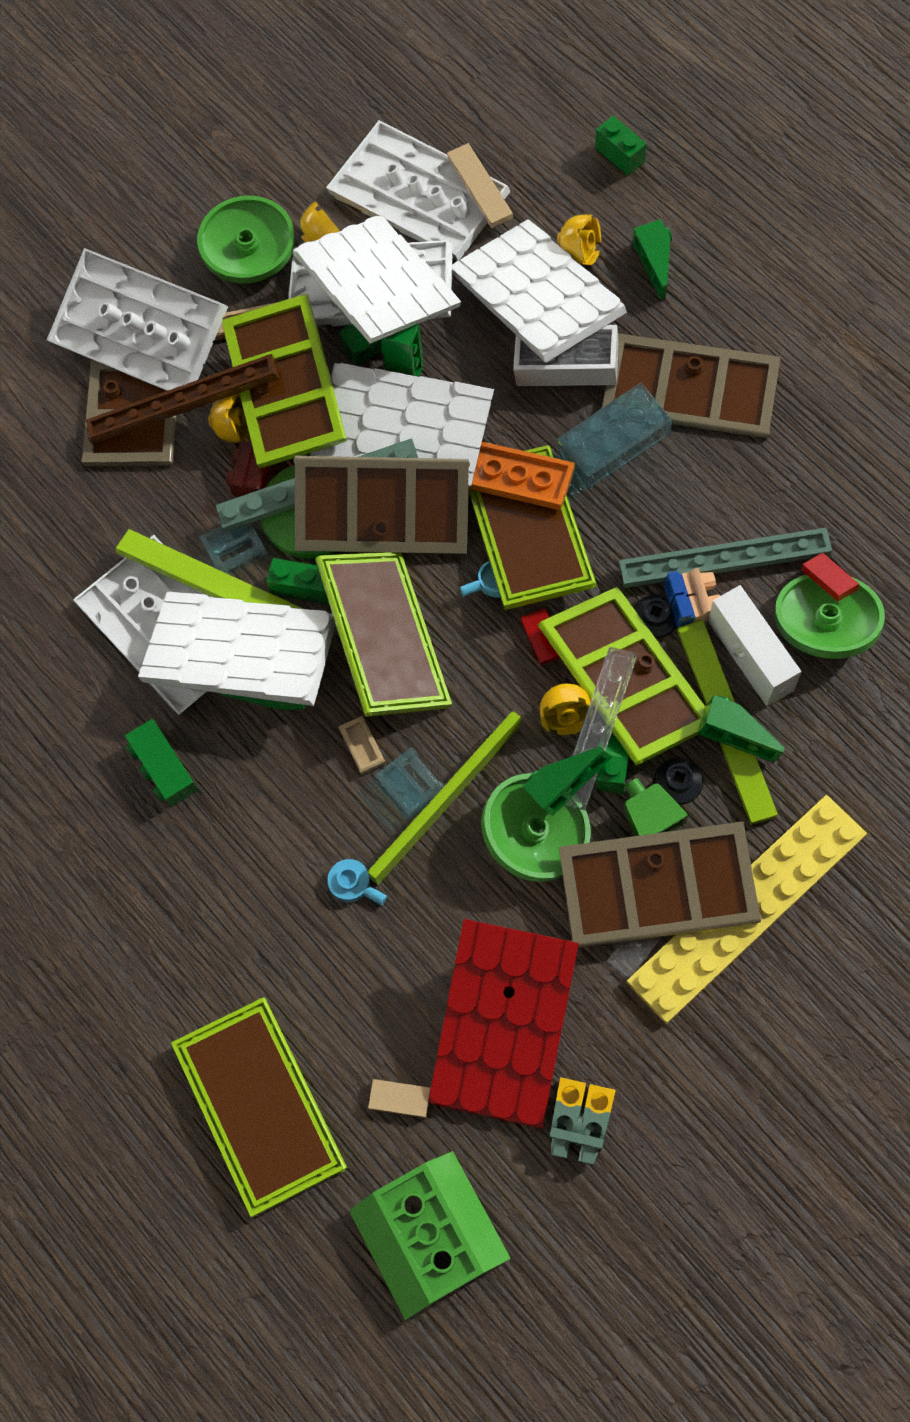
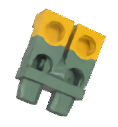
(579, 1128)

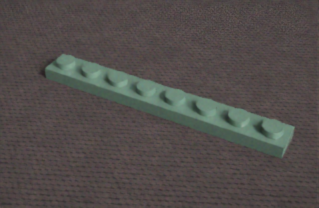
(282, 495)
(726, 556)

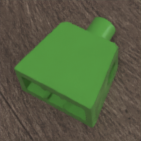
(652, 809)

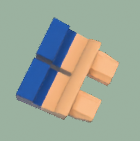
(689, 596)

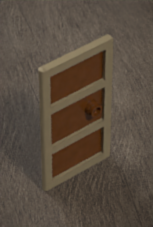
(700, 383)
(141, 447)
(381, 504)
(659, 884)

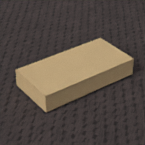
(362, 745)
(399, 1098)

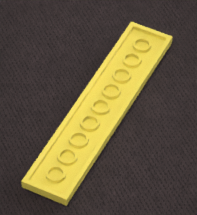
(780, 880)

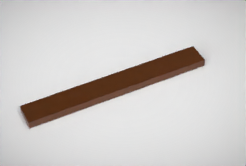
(182, 399)

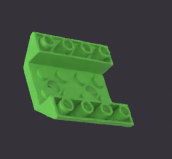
(447, 1222)

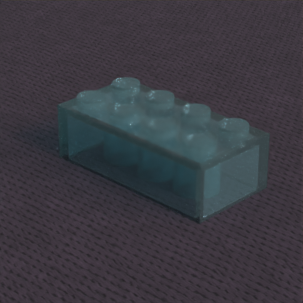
(614, 435)

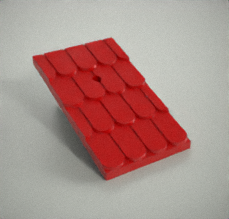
(496, 1049)

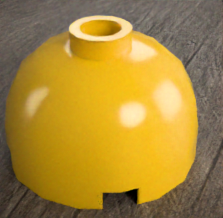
(316, 224)
(580, 238)
(229, 419)
(564, 708)

